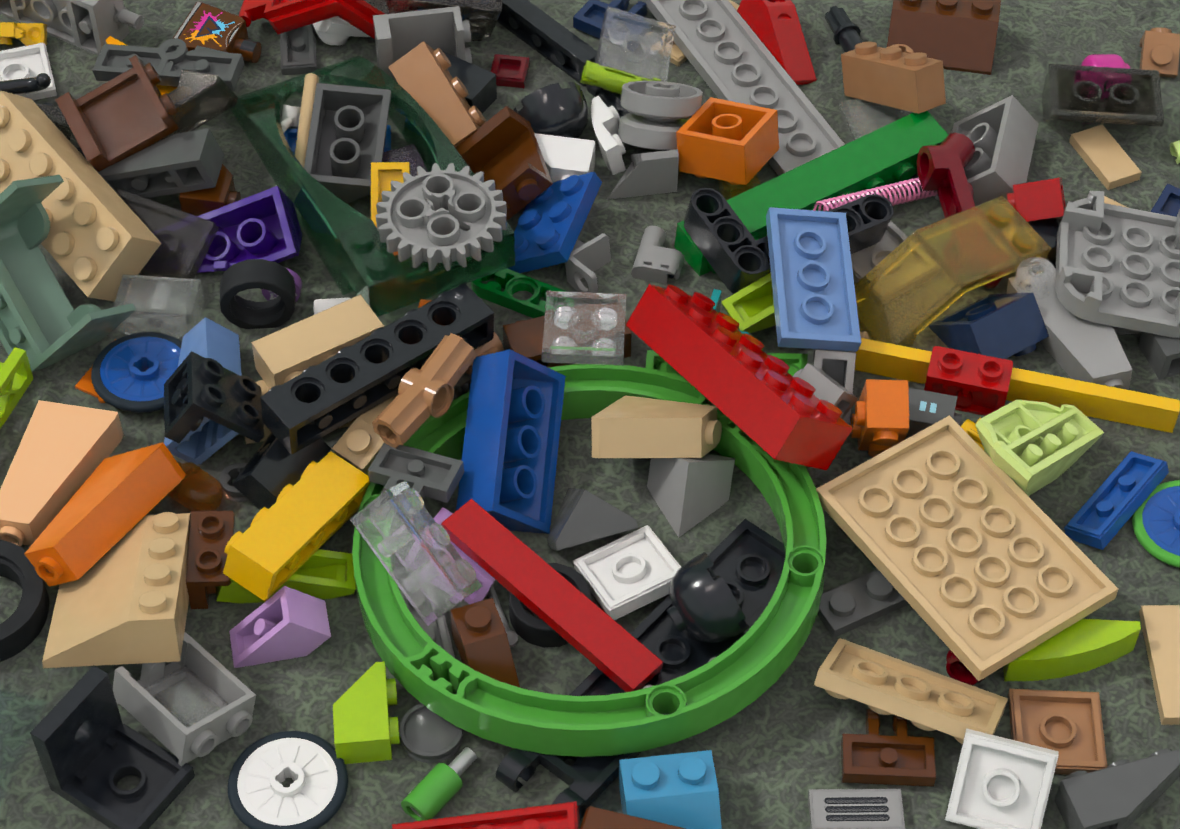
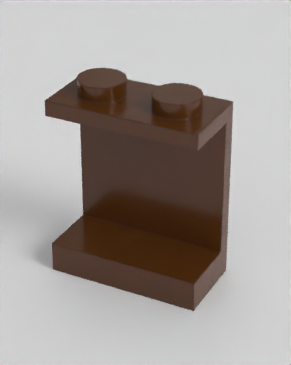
(510, 156)

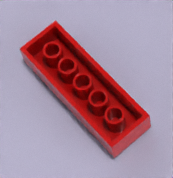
(740, 377)

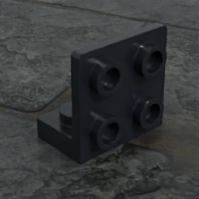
(208, 390)

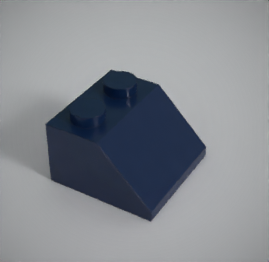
(994, 326)

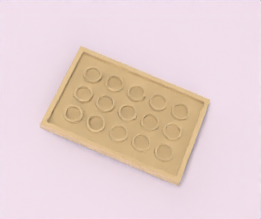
(965, 547)

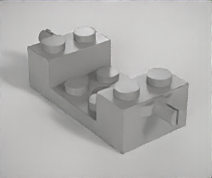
(76, 21)

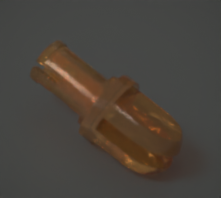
(197, 490)

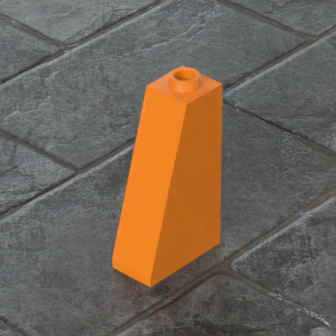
(103, 512)

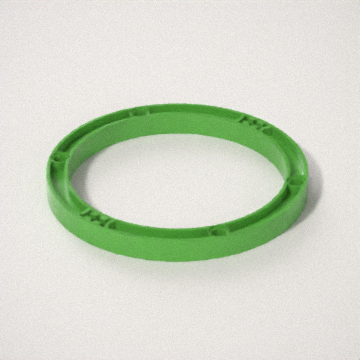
(628, 719)

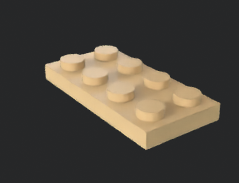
(908, 691)

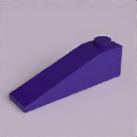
(253, 228)

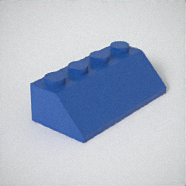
(512, 440)

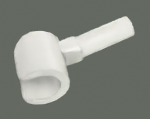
(290, 117)

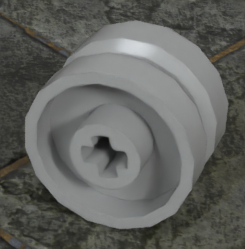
(656, 112)

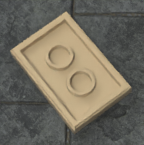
(1162, 643)

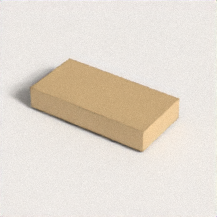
(1105, 157)

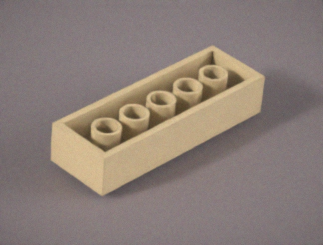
(90, 225)

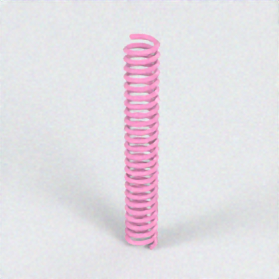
(894, 201)

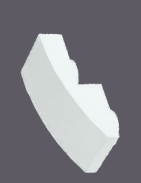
(606, 124)

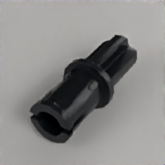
(844, 30)

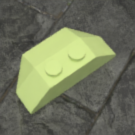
(1036, 440)

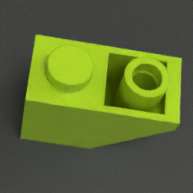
(362, 718)

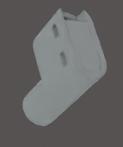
(655, 261)

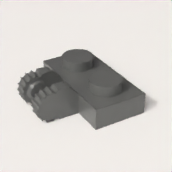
(424, 471)

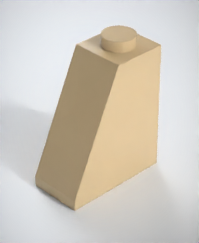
(654, 429)

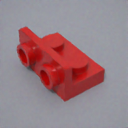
(974, 378)

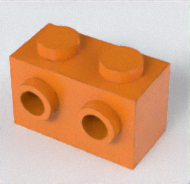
(881, 415)

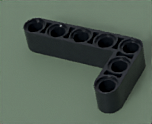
(742, 259)

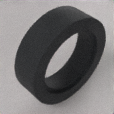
(33, 609)

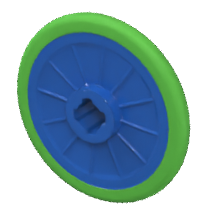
(1158, 523)

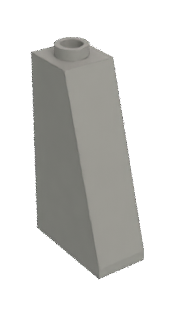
(1082, 347)

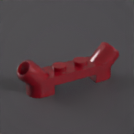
(942, 170)

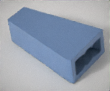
(222, 345)

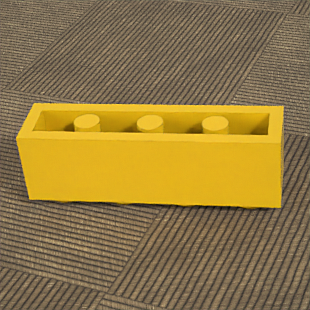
(295, 525)

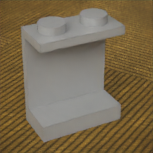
(403, 31)

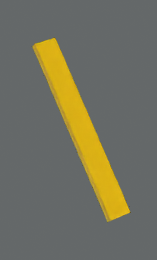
(1090, 398)

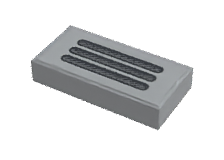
(856, 809)

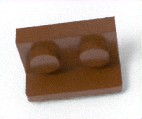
(206, 554)

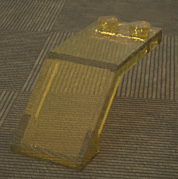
(940, 266)

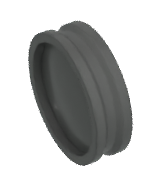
(428, 736)

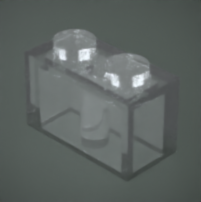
(161, 304)

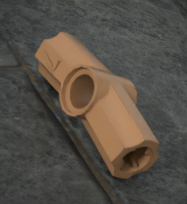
(425, 391)

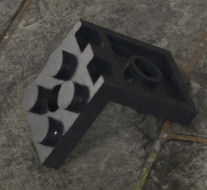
(91, 750)

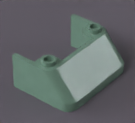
(32, 302)

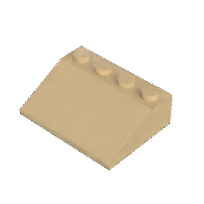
(127, 603)

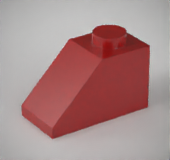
(1038, 199)

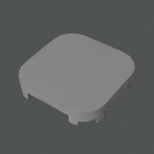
(1119, 266)

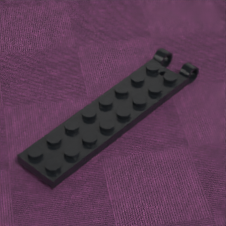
(752, 568)

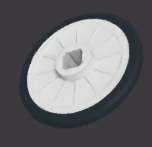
(310, 800)

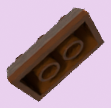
(948, 30)

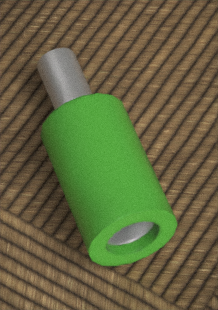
(437, 787)

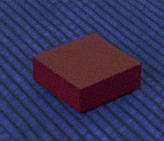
(510, 70)

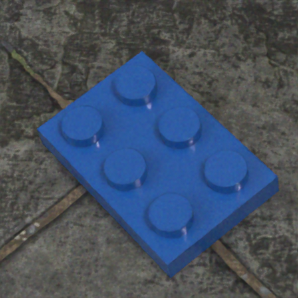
(553, 222)

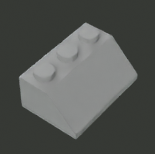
(1003, 148)

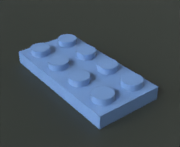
(812, 280)

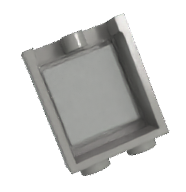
(187, 702)

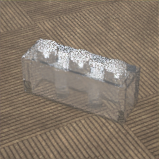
(416, 552)

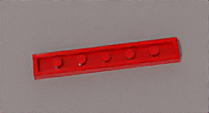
(552, 597)

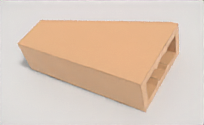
(51, 464)

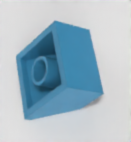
(672, 789)

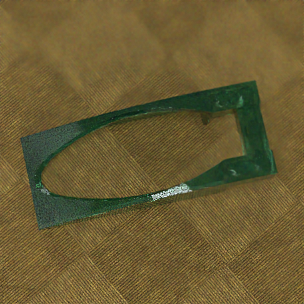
(338, 232)

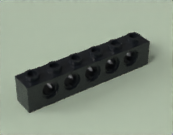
(371, 369)

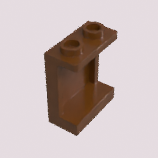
(120, 116)

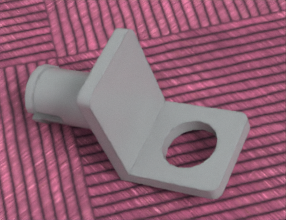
(585, 260)

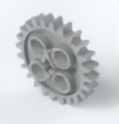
(441, 216)

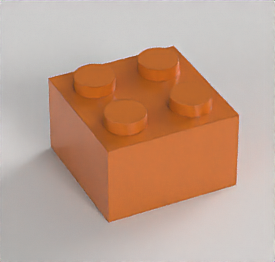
(728, 141)

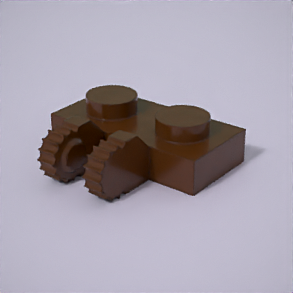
(886, 758)

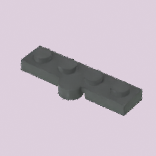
(168, 62)

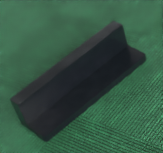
(547, 37)

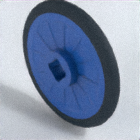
(134, 371)

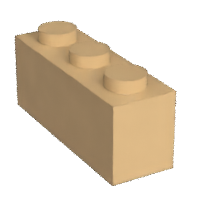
(313, 340)

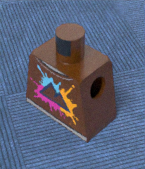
(219, 31)

